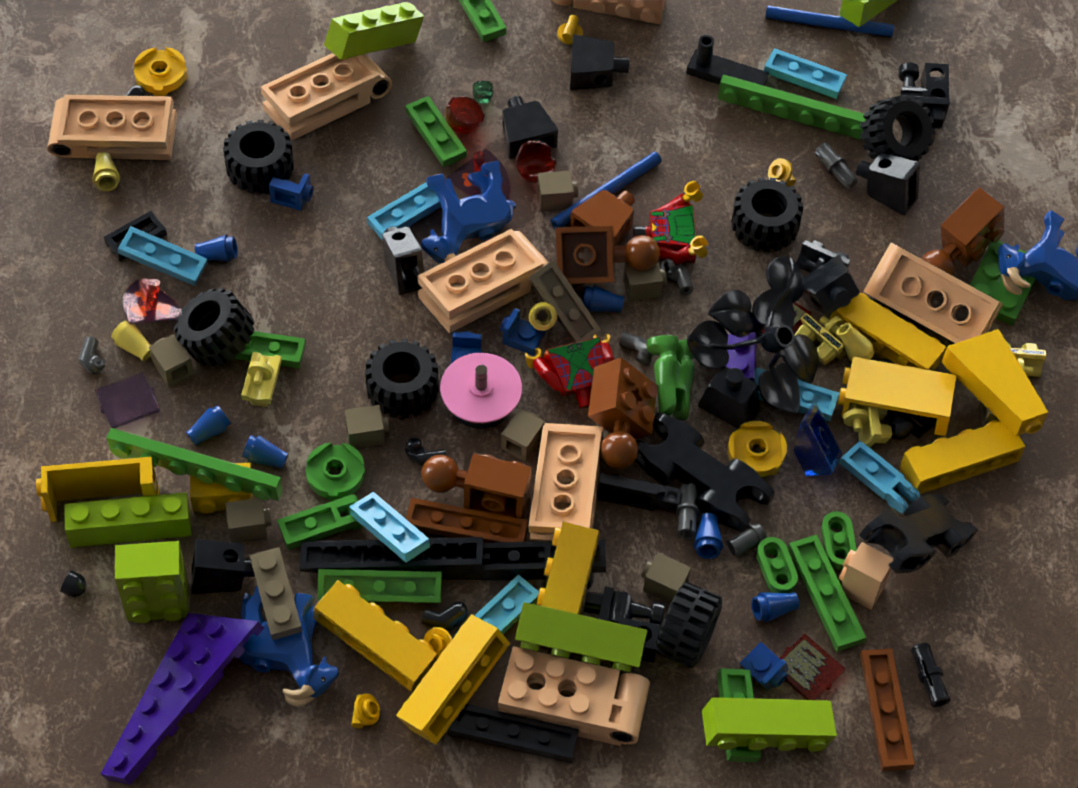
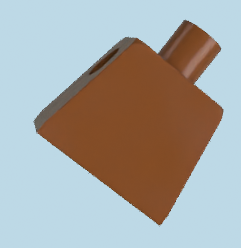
(606, 210)

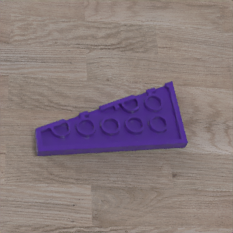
(179, 685)

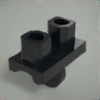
(815, 255)

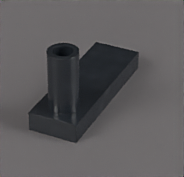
(712, 67)

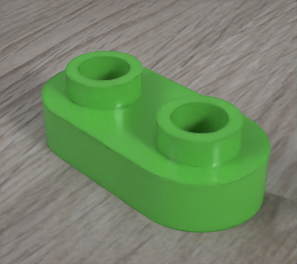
(839, 542)
(776, 568)

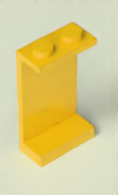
(899, 390)
(94, 481)

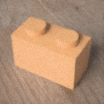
(865, 575)

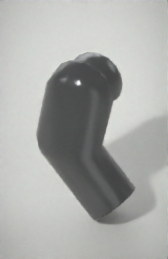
(678, 274)
(636, 343)
(88, 358)

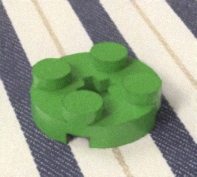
(340, 485)

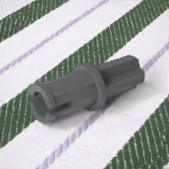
(836, 165)
(687, 512)

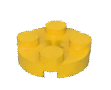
(163, 82)
(762, 434)

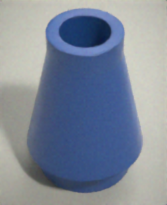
(218, 249)
(601, 300)
(208, 425)
(264, 453)
(708, 538)
(770, 605)

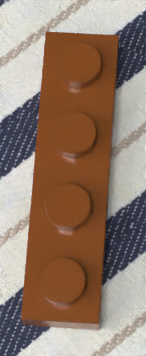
(464, 522)
(887, 710)

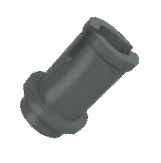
(746, 539)

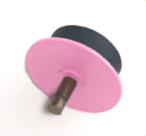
(481, 389)

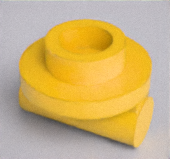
(566, 30)
(781, 170)
(438, 639)
(365, 711)

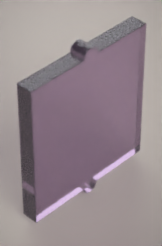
(127, 400)

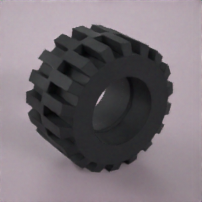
(914, 123)
(254, 138)
(768, 197)
(214, 327)
(402, 359)
(688, 624)

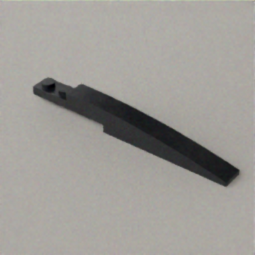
(454, 557)

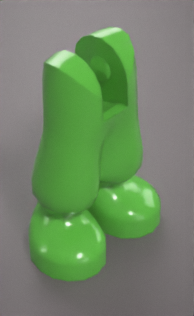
(673, 374)

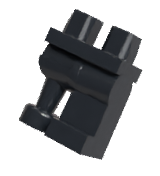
(933, 90)
(619, 608)

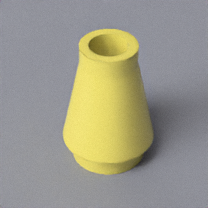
(105, 173)
(548, 322)
(131, 340)
(854, 342)

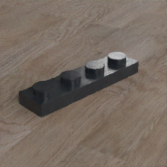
(515, 732)

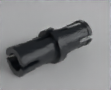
(930, 675)

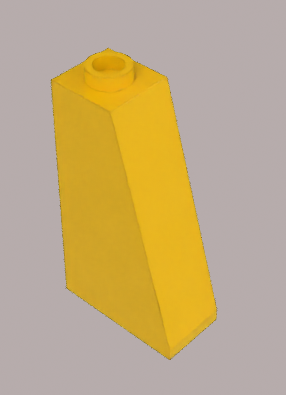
(997, 380)

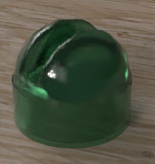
(482, 91)

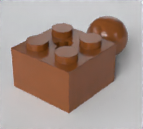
(968, 232)
(640, 254)
(625, 406)
(488, 484)

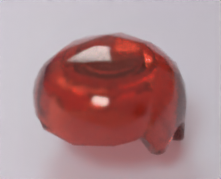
(464, 114)
(534, 158)

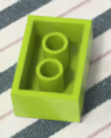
(152, 581)

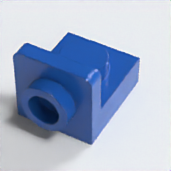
(289, 193)
(520, 333)
(465, 344)
(765, 667)

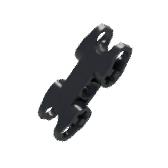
(717, 484)
(914, 536)

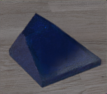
(816, 445)

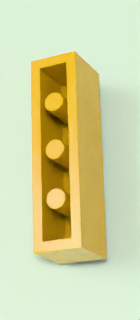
(891, 335)
(961, 456)
(569, 568)
(375, 635)
(453, 679)

